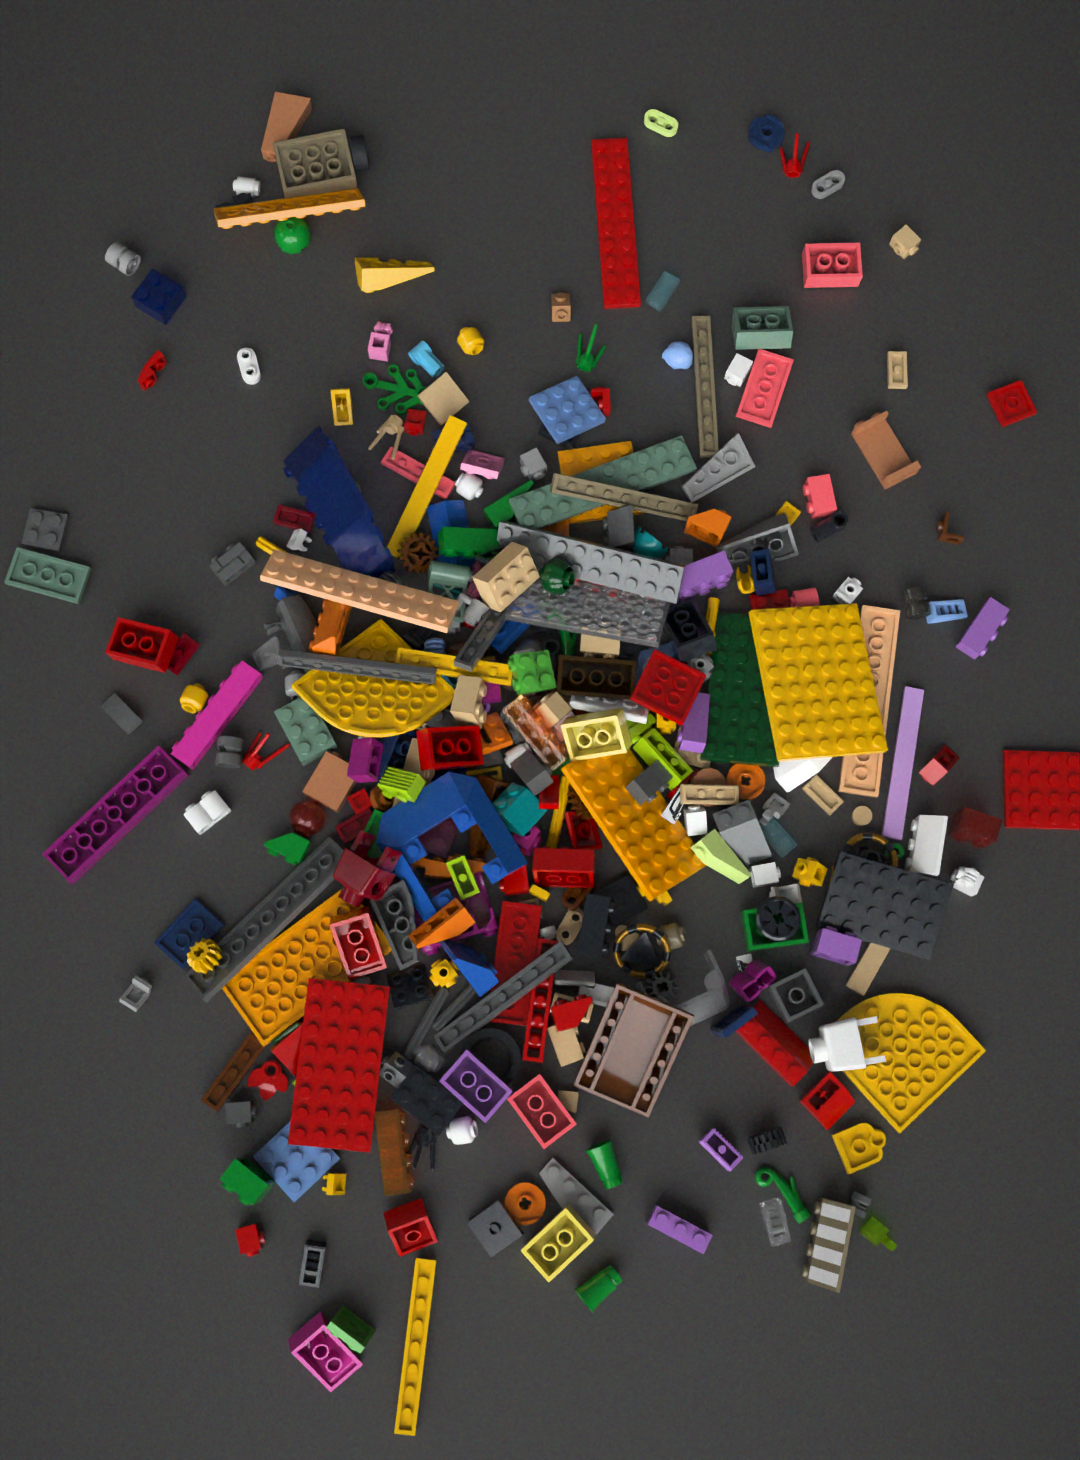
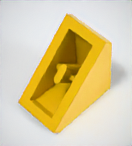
(342, 406)

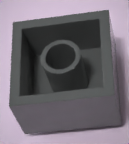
(795, 996)

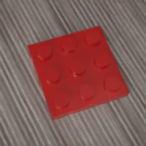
(668, 687)

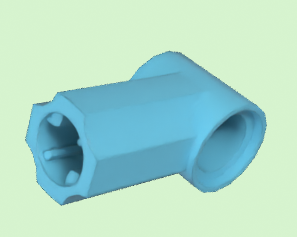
(423, 356)

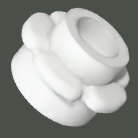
(548, 932)

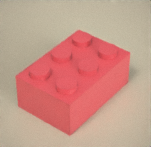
(832, 265)
(541, 1111)

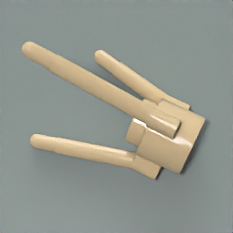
(391, 426)

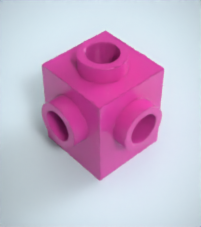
(530, 841)

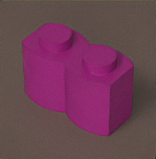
(753, 979)

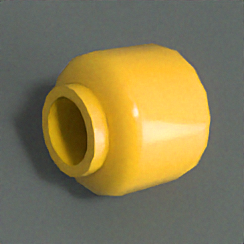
(470, 340)
(194, 698)

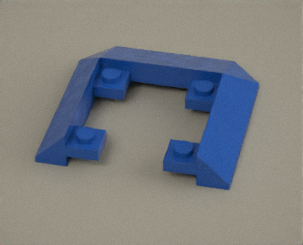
(467, 805)

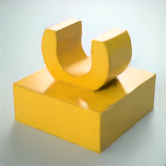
(335, 1184)

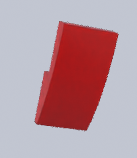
(147, 376)

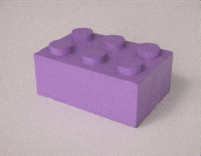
(705, 575)
(476, 1086)

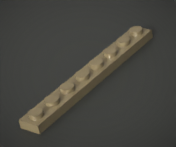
(704, 386)
(622, 497)

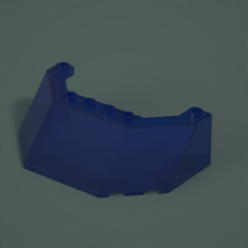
(338, 505)

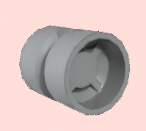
(122, 258)

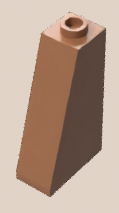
(285, 121)

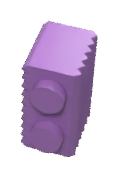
(720, 1149)

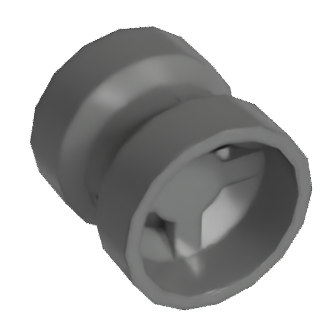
(861, 1203)

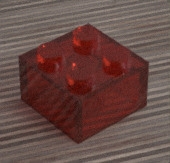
(975, 828)

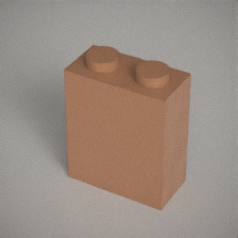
(330, 782)

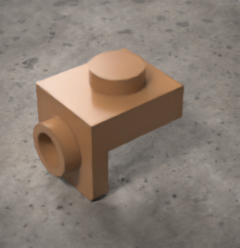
(561, 307)

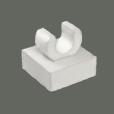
(297, 539)

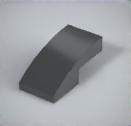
(121, 714)

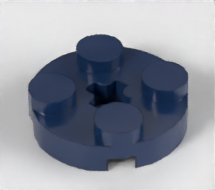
(764, 142)

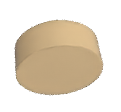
(861, 815)

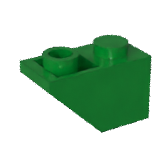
(290, 846)

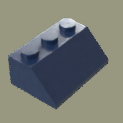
(395, 751)

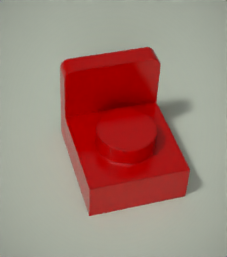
(603, 396)
(415, 422)

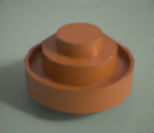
(379, 801)

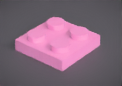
(482, 464)

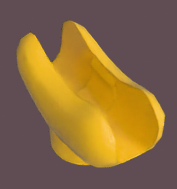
(745, 581)

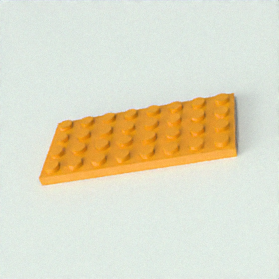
(646, 842)
(275, 982)

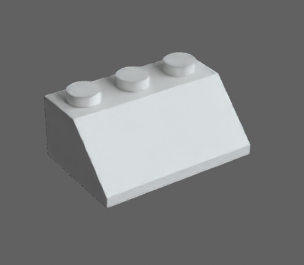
(926, 844)

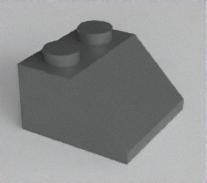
(619, 528)

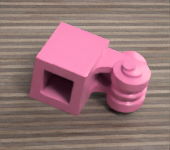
(380, 342)

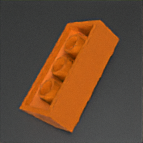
(331, 628)

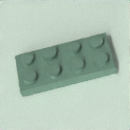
(47, 575)

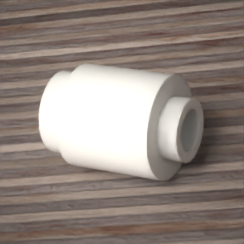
(247, 185)
(515, 752)

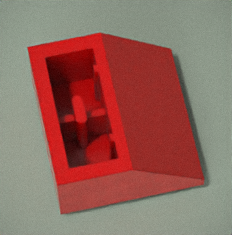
(570, 1014)
(827, 1100)

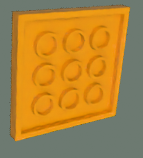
(582, 459)

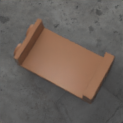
(883, 450)

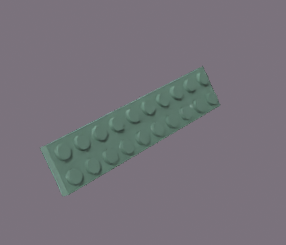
(634, 472)

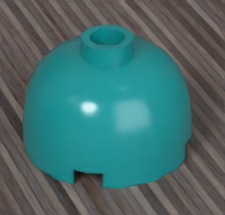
(647, 545)

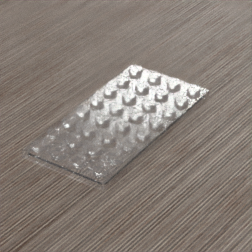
(593, 611)

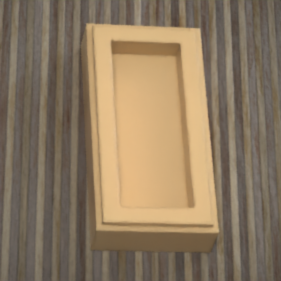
(822, 794)

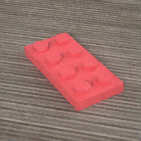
(764, 388)

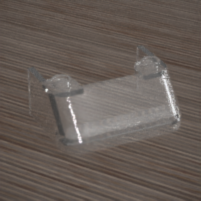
(708, 1003)

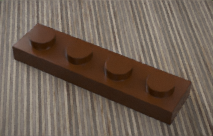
(233, 1073)

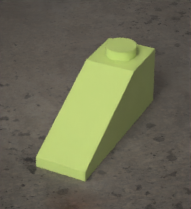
(719, 856)

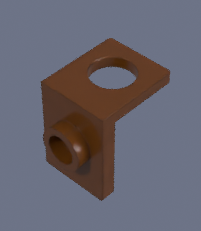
(942, 528)

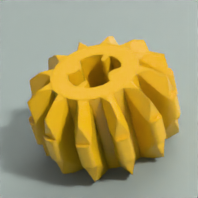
(204, 955)

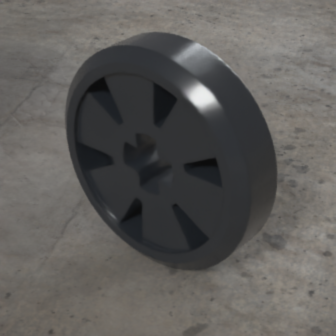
(766, 922)

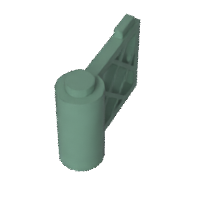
(449, 576)

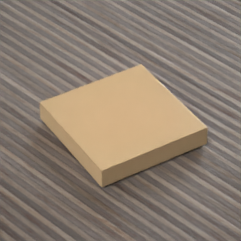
(443, 398)

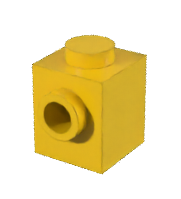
(664, 725)

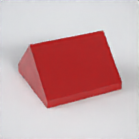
(582, 832)

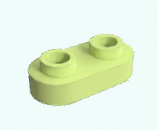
(661, 122)

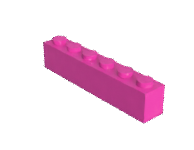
(216, 715)

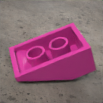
(323, 1353)

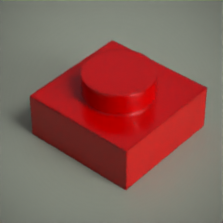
(360, 801)

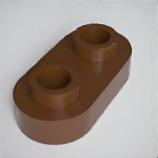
(577, 894)

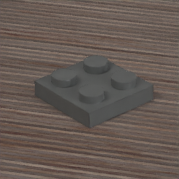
(45, 530)

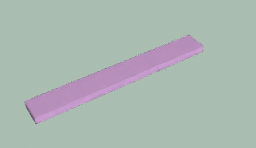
(902, 763)

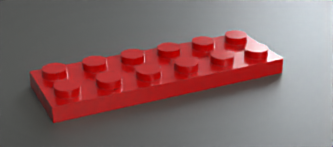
(514, 952)

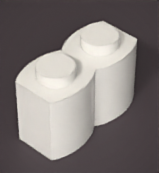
(206, 812)

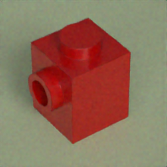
(250, 1239)

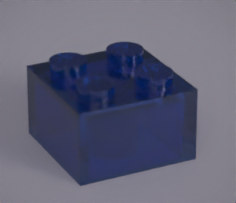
(158, 296)

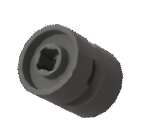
(229, 752)

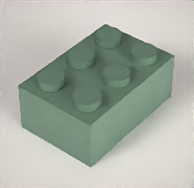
(762, 327)
(305, 731)

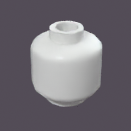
(469, 486)
(462, 1130)

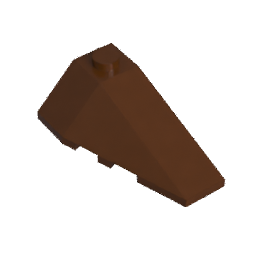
(493, 788)

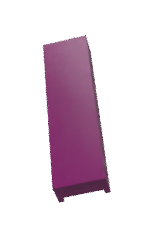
(115, 815)

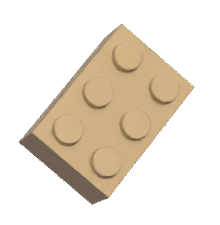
(506, 576)

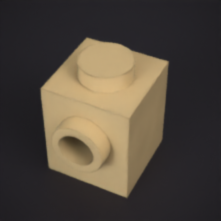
(905, 242)

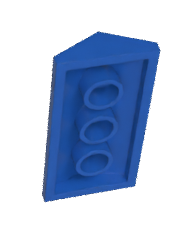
(448, 514)

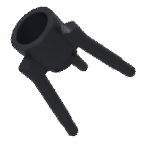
(423, 1139)

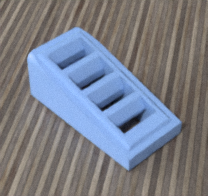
(936, 615)

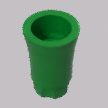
(606, 1163)
(598, 1287)

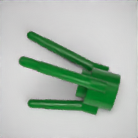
(585, 361)

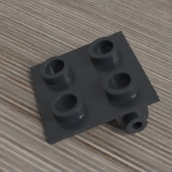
(409, 986)

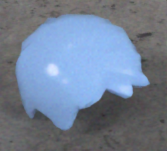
(678, 355)

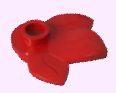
(268, 1082)

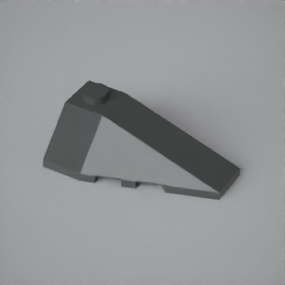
(769, 534)
(397, 920)

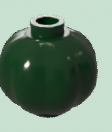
(557, 576)

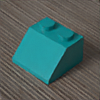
(518, 809)

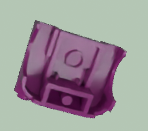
(477, 906)

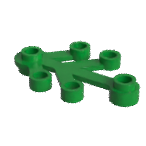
(401, 390)

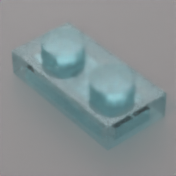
(662, 291)
(778, 837)

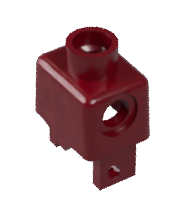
(363, 875)

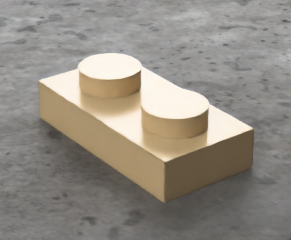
(897, 370)

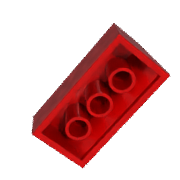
(776, 1044)

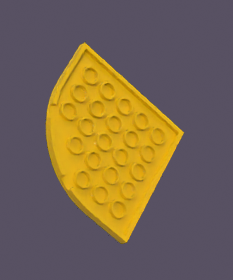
(373, 704)
(922, 1053)

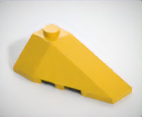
(379, 275)

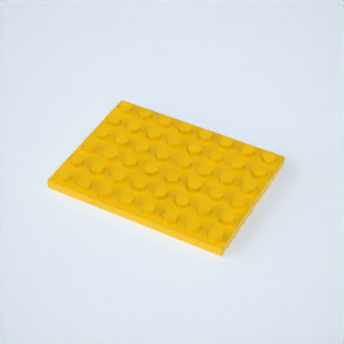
(817, 682)

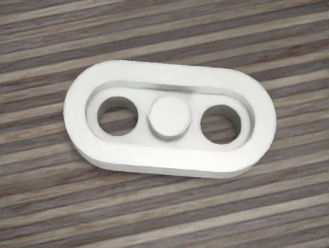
(248, 364)

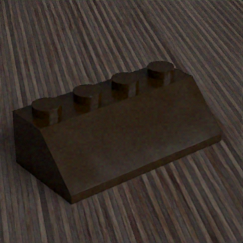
(595, 677)

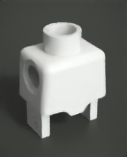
(841, 1045)

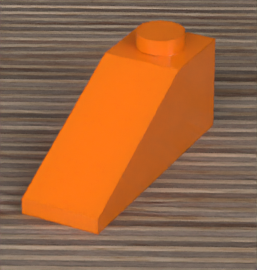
(445, 924)

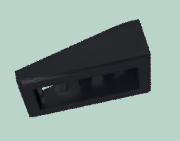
(315, 1246)

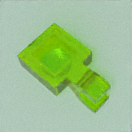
(876, 1234)

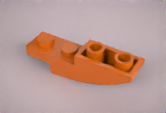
(438, 869)

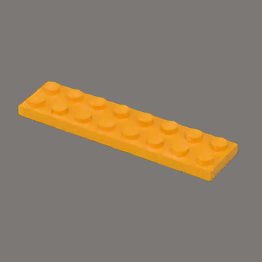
(289, 207)

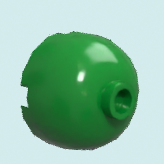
(292, 235)

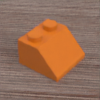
(708, 526)

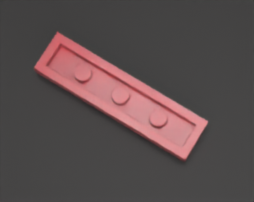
(413, 469)

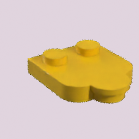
(859, 1146)

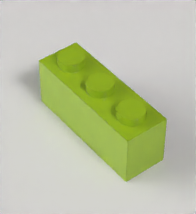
(654, 747)

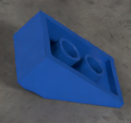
(471, 966)

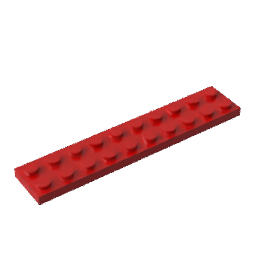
(615, 223)

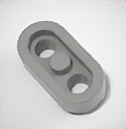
(826, 185)

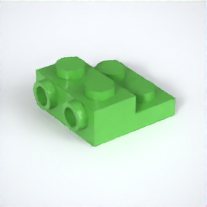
(532, 672)

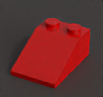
(358, 942)

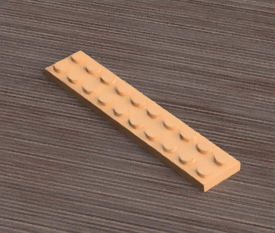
(360, 591)
(880, 628)

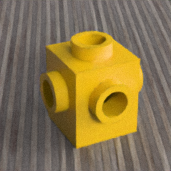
(809, 872)
(447, 980)

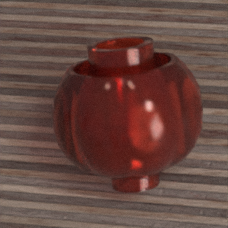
(307, 818)

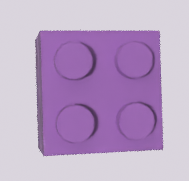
(836, 946)

